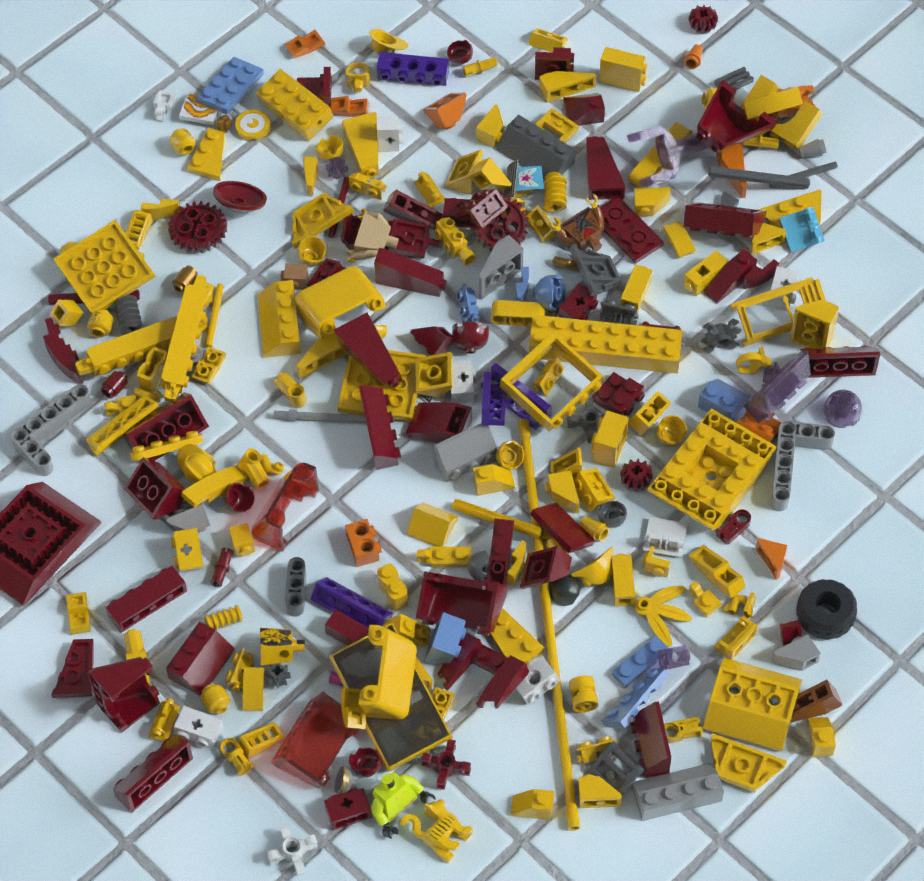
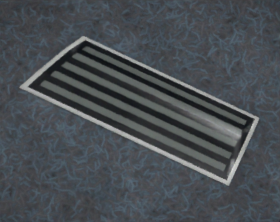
(511, 174)

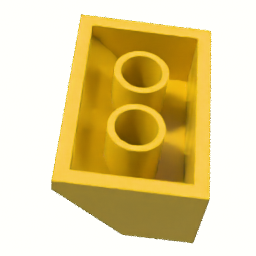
(814, 324)

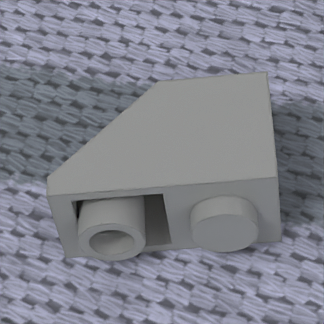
(798, 654)

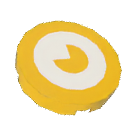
(252, 124)

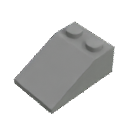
(500, 266)

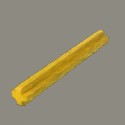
(489, 515)

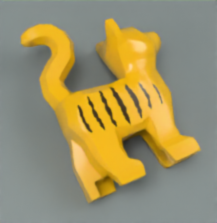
(438, 834)

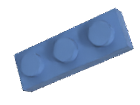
(638, 662)

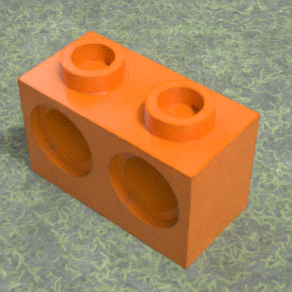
(360, 543)

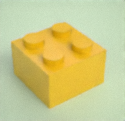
(609, 439)

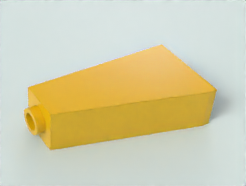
(363, 142)

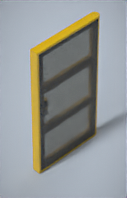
(393, 739)

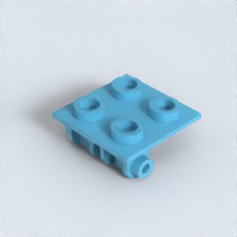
(802, 229)

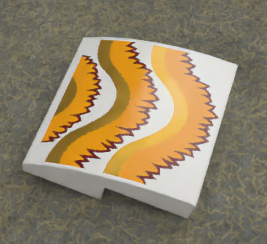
(196, 111)

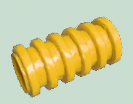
(224, 618)

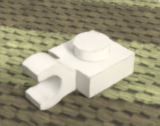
(163, 102)

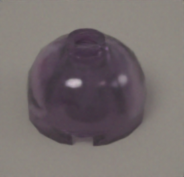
(842, 408)

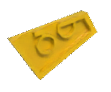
(209, 155)

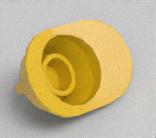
(385, 42)
(194, 463)

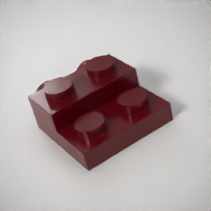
(557, 61)
(619, 394)

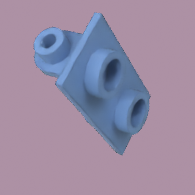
(465, 298)

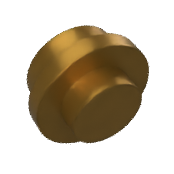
(224, 123)

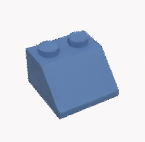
(722, 399)
(445, 640)

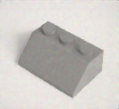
(465, 451)

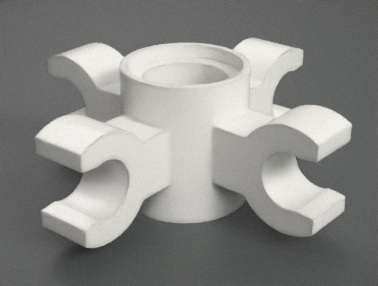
(294, 857)

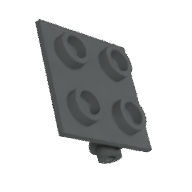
(610, 308)

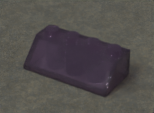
(779, 387)

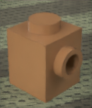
(297, 273)

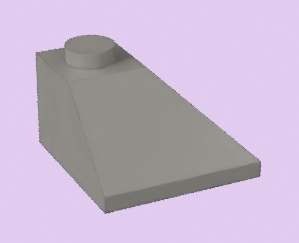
(188, 517)

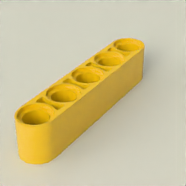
(651, 163)

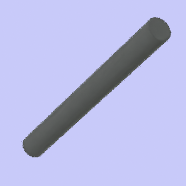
(813, 171)

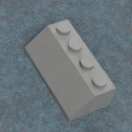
(678, 791)

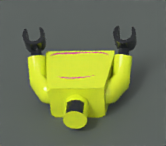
(393, 797)

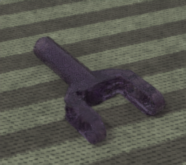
(668, 150)

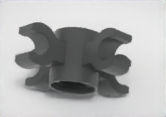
(721, 335)
(588, 414)

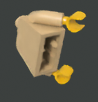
(371, 236)

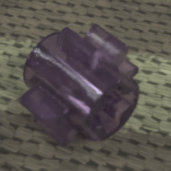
(337, 167)

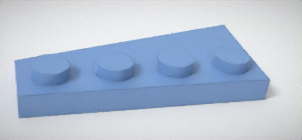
(618, 715)

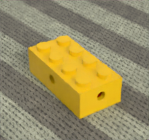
(294, 104)

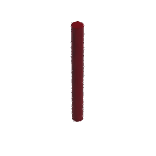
(342, 196)

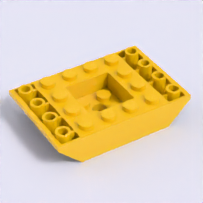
(717, 449)

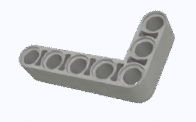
(47, 426)
(786, 457)

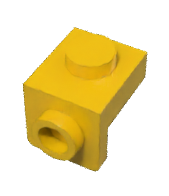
(654, 565)

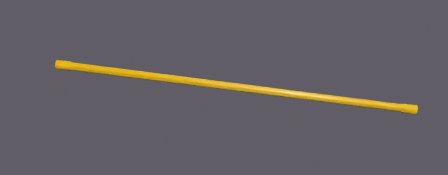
(572, 812)

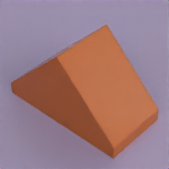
(772, 554)

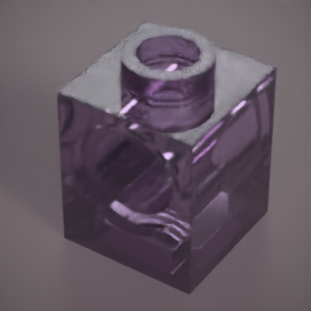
(665, 657)

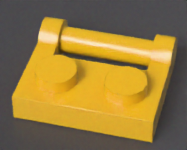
(558, 124)

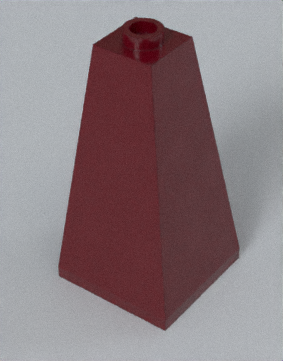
(365, 345)

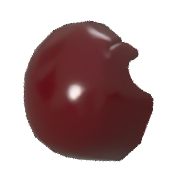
(460, 52)
(239, 497)
(365, 762)

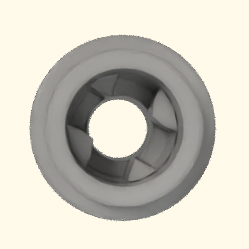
(813, 149)

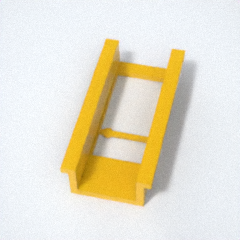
(809, 290)

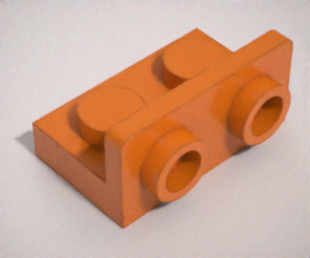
(765, 429)

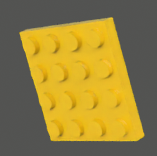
(104, 267)
(401, 398)

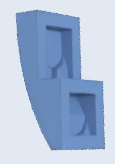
(522, 287)

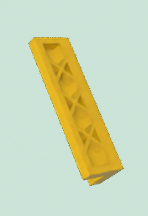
(121, 423)

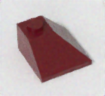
(585, 108)
(545, 567)

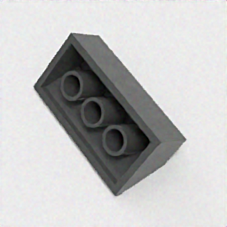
(535, 147)

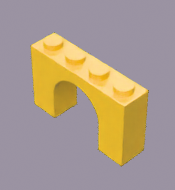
(797, 129)

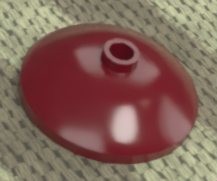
(239, 196)

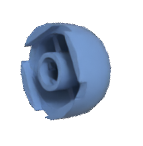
(550, 292)

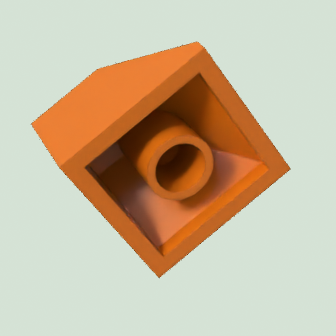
(446, 110)

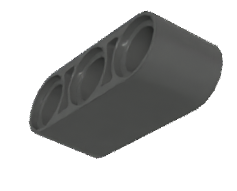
(295, 595)

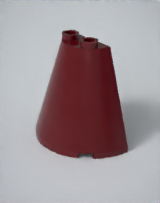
(726, 122)

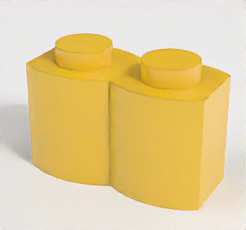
(151, 370)
(392, 586)

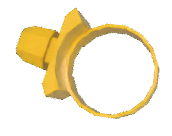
(358, 81)
(757, 361)

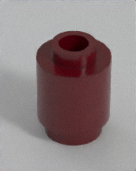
(114, 384)

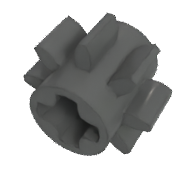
(277, 680)

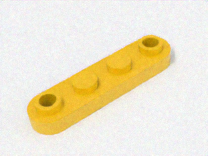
(160, 447)

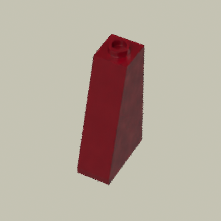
(602, 172)
(407, 274)

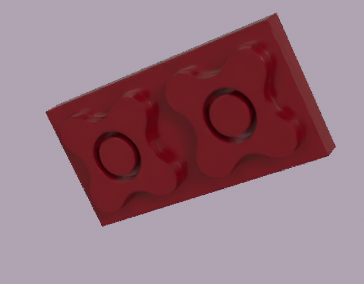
(629, 230)

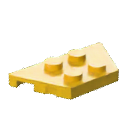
(793, 205)
(317, 217)
(743, 764)

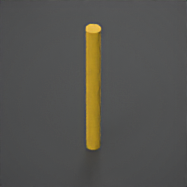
(214, 315)

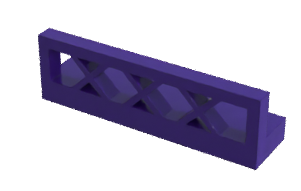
(497, 374)
(489, 403)
(338, 597)

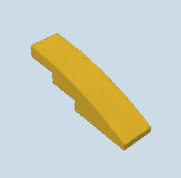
(213, 485)

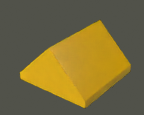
(459, 176)
(434, 374)
(431, 524)

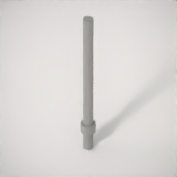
(293, 415)

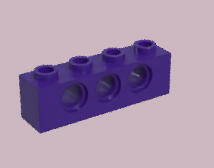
(412, 69)

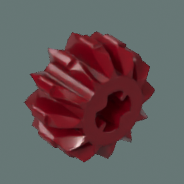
(703, 19)
(636, 475)

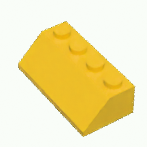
(279, 320)

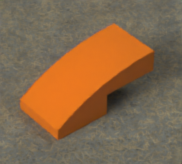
(305, 45)
(350, 108)

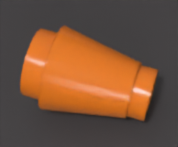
(693, 57)

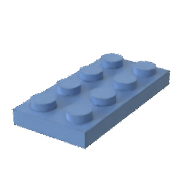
(230, 85)

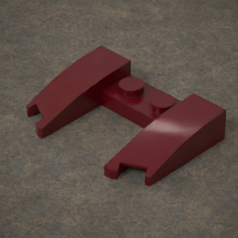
(507, 671)

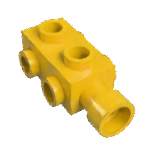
(449, 236)

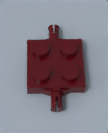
(412, 238)

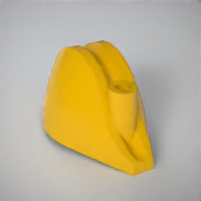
(597, 571)

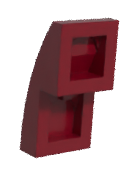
(757, 276)

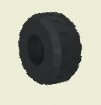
(828, 593)

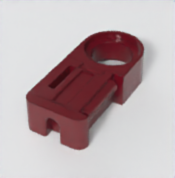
(733, 527)

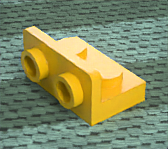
(592, 489)

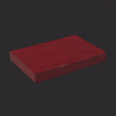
(562, 527)

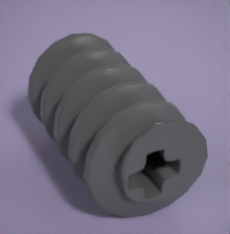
(128, 314)

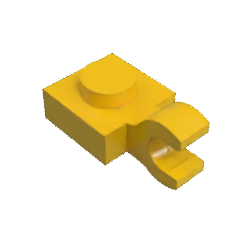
(122, 403)
(704, 601)

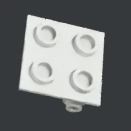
(665, 536)

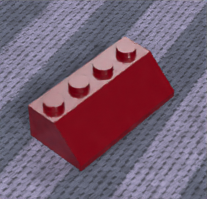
(723, 219)
(843, 361)
(167, 421)
(379, 426)
(153, 772)

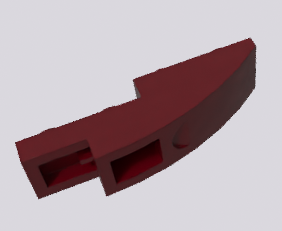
(60, 352)
(500, 551)

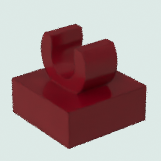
(790, 631)

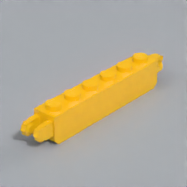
(183, 339)
(129, 348)

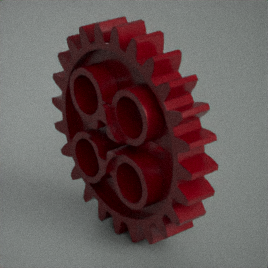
(514, 217)
(197, 227)

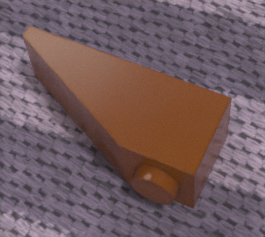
(816, 701)

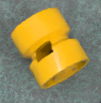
(583, 694)

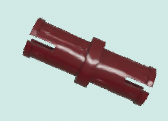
(221, 567)

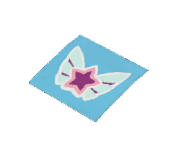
(529, 178)

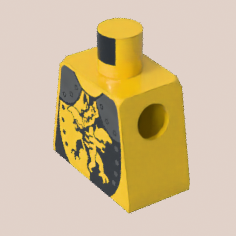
(278, 646)

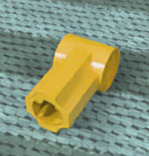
(293, 392)
(250, 464)

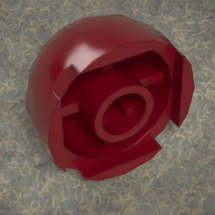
(470, 336)

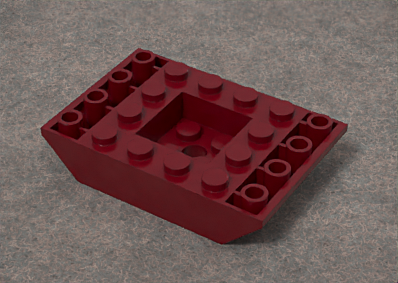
(59, 531)

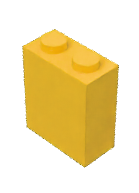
(623, 69)

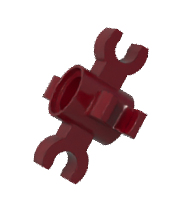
(429, 760)

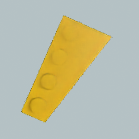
(515, 640)

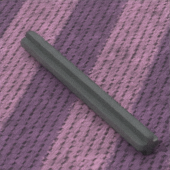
(759, 177)

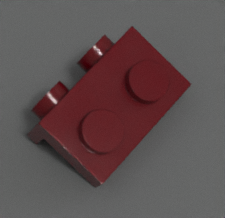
(350, 230)

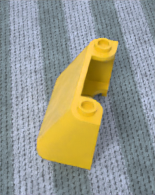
(334, 297)
(393, 693)

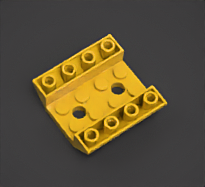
(749, 713)

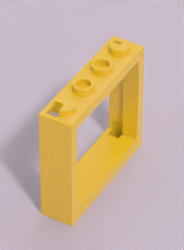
(531, 359)

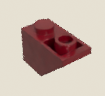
(434, 339)

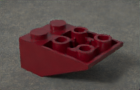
(439, 420)

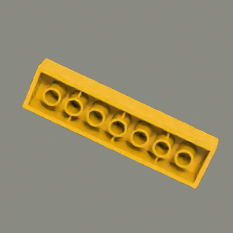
(612, 343)

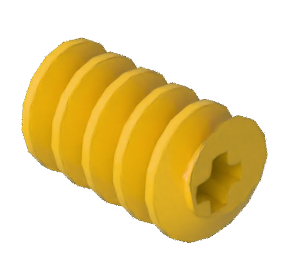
(555, 192)

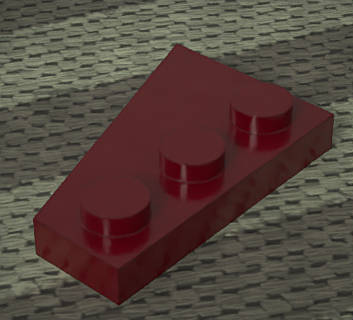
(74, 679)

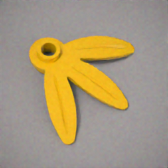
(655, 609)

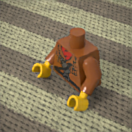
(583, 228)

